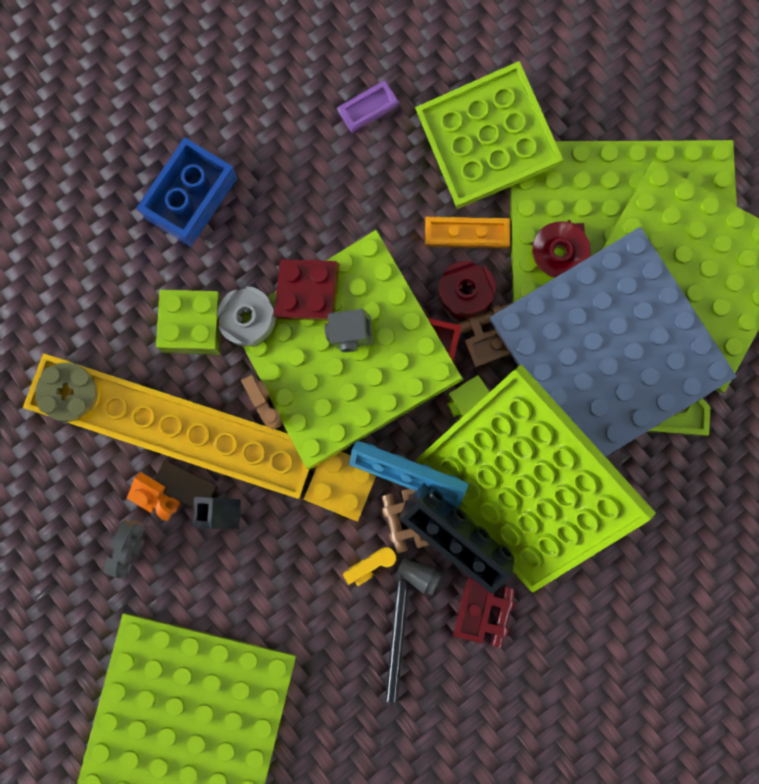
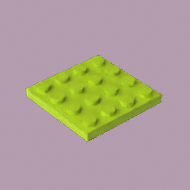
(489, 135)

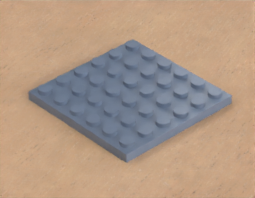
(615, 343)

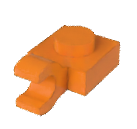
(150, 496)

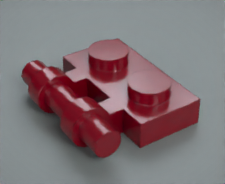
(475, 611)

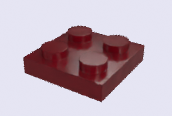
(306, 289)

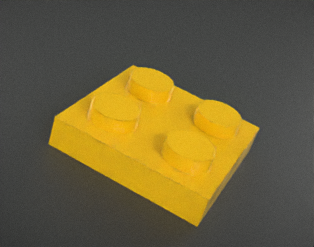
(340, 487)

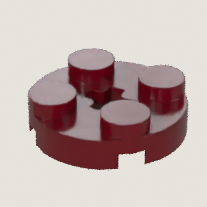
(474, 276)

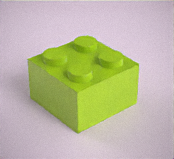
(188, 322)

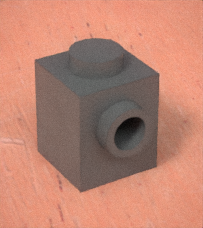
(349, 330)

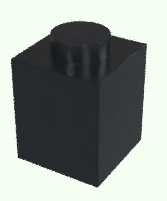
(216, 513)

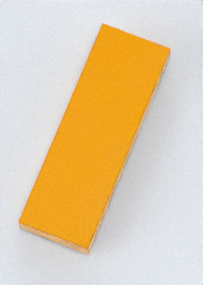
(467, 232)

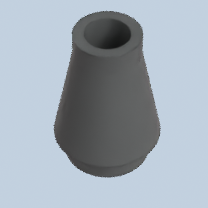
(420, 575)

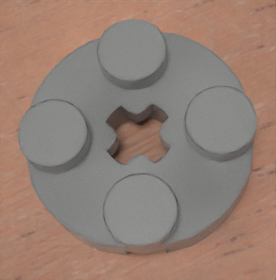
(242, 301)

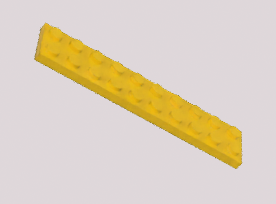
(187, 431)

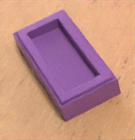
(368, 106)

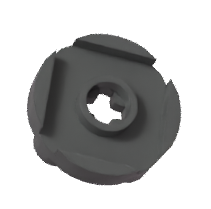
(125, 544)

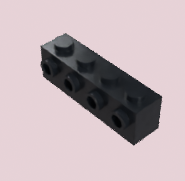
(458, 538)

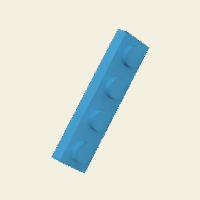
(405, 472)

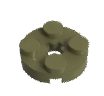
(76, 405)

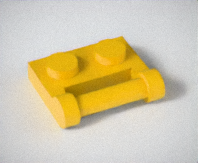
(362, 570)

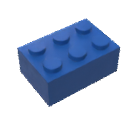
(187, 192)

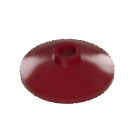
(560, 236)

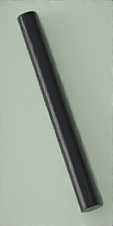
(397, 641)

